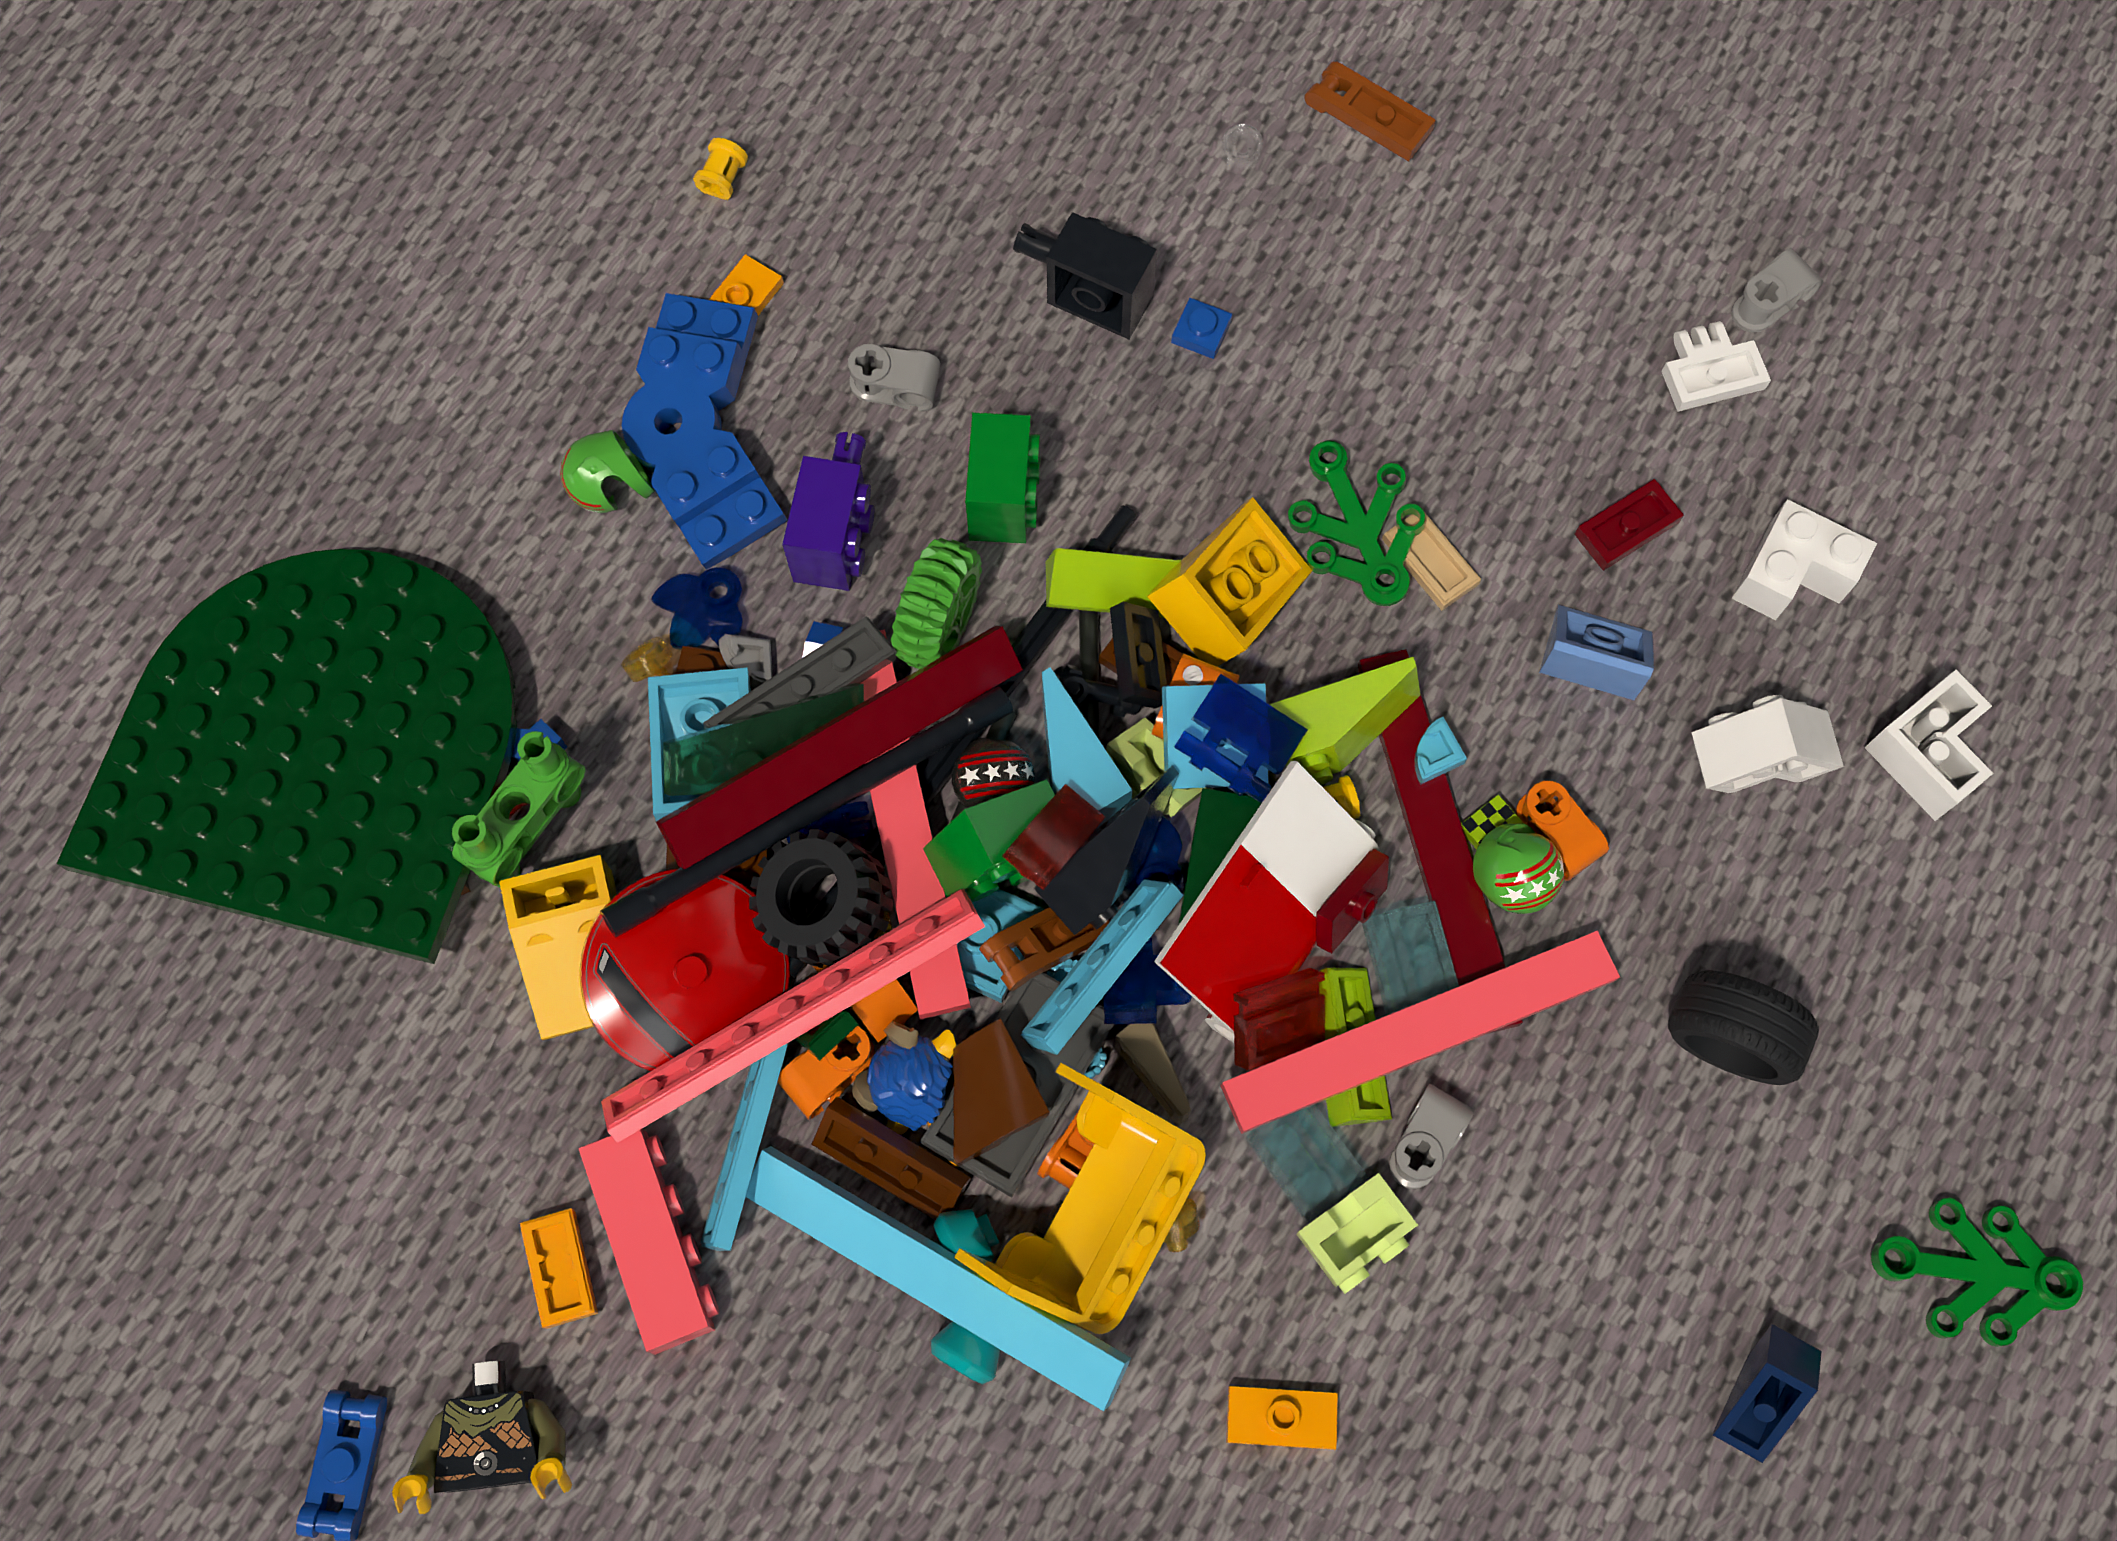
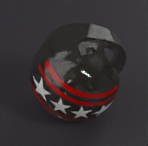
(990, 770)

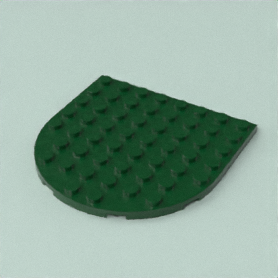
(309, 752)

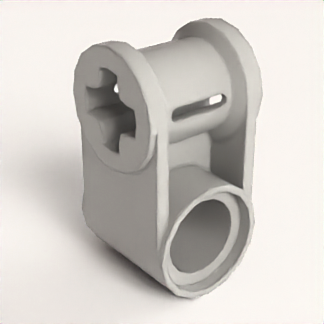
(1775, 292)
(896, 378)
(1433, 1132)

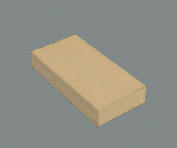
(1436, 564)

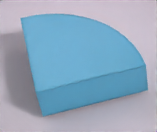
(1437, 752)

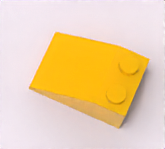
(1230, 585)

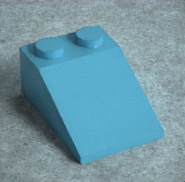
(679, 708)
(1077, 754)

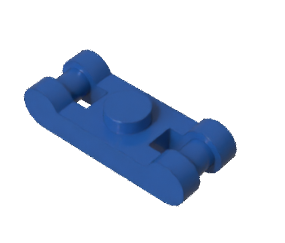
(342, 1466)

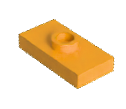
(749, 285)
(558, 1268)
(1282, 1418)

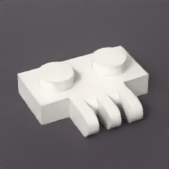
(1712, 368)

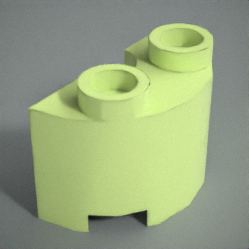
(1141, 762)
(1358, 1230)

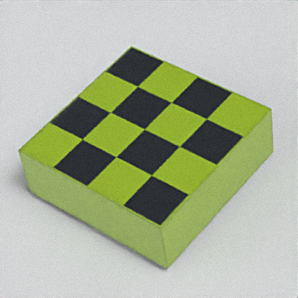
(1488, 818)

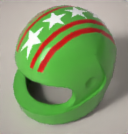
(595, 459)
(1518, 869)

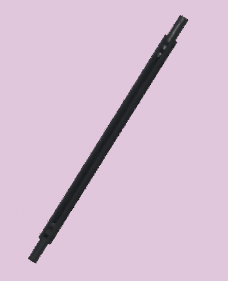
(1027, 648)

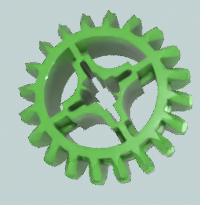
(936, 602)

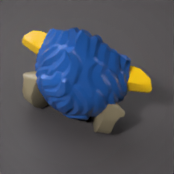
(907, 1078)

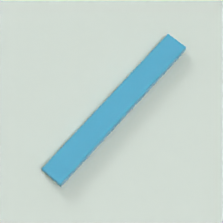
(936, 1278)

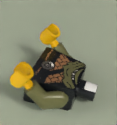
(487, 1443)

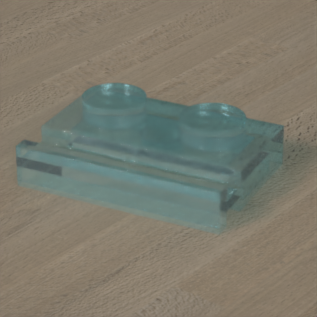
(1409, 955)
(1307, 1161)

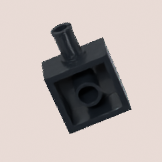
(1094, 272)

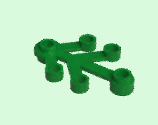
(1360, 530)
(1985, 1271)

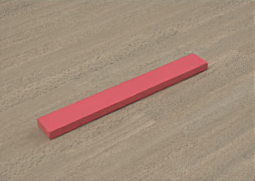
(915, 887)
(790, 1015)
(1418, 1032)

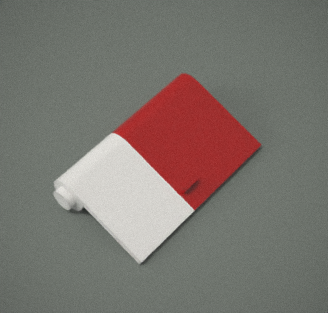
(1264, 897)

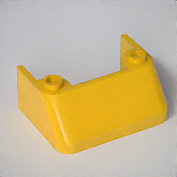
(1109, 1219)

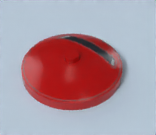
(678, 972)

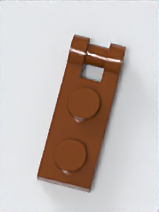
(1370, 110)
(1043, 943)

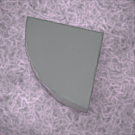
(749, 653)

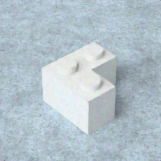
(1803, 551)
(1766, 743)
(1925, 750)

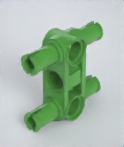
(542, 778)

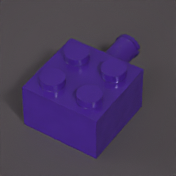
(829, 517)

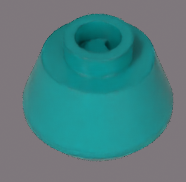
(967, 1232)
(966, 1353)

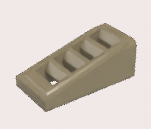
(1148, 1059)

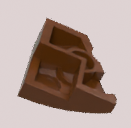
(991, 1093)

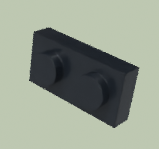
(1138, 654)

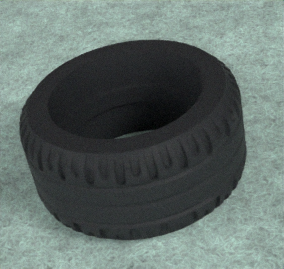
(1743, 1027)

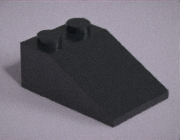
(1109, 860)

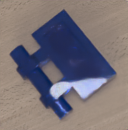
(1247, 725)

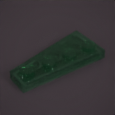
(718, 753)

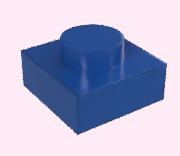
(1201, 328)

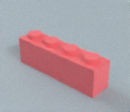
(648, 1241)

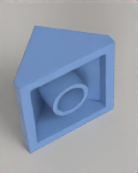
(1598, 653)

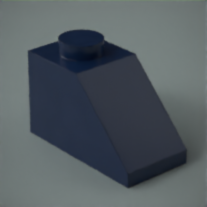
(1769, 1393)

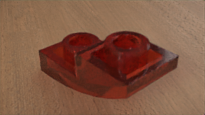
(1053, 837)

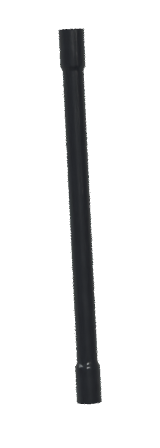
(649, 900)

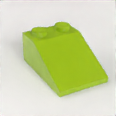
(1348, 715)

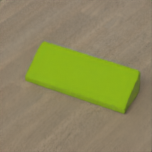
(1102, 579)
(1346, 1008)

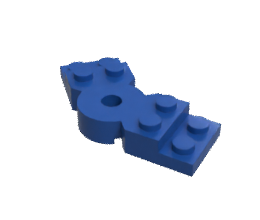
(699, 471)

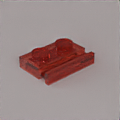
(1278, 1018)

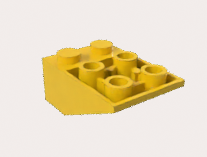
(548, 926)

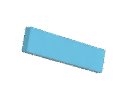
(1101, 965)
(742, 1151)

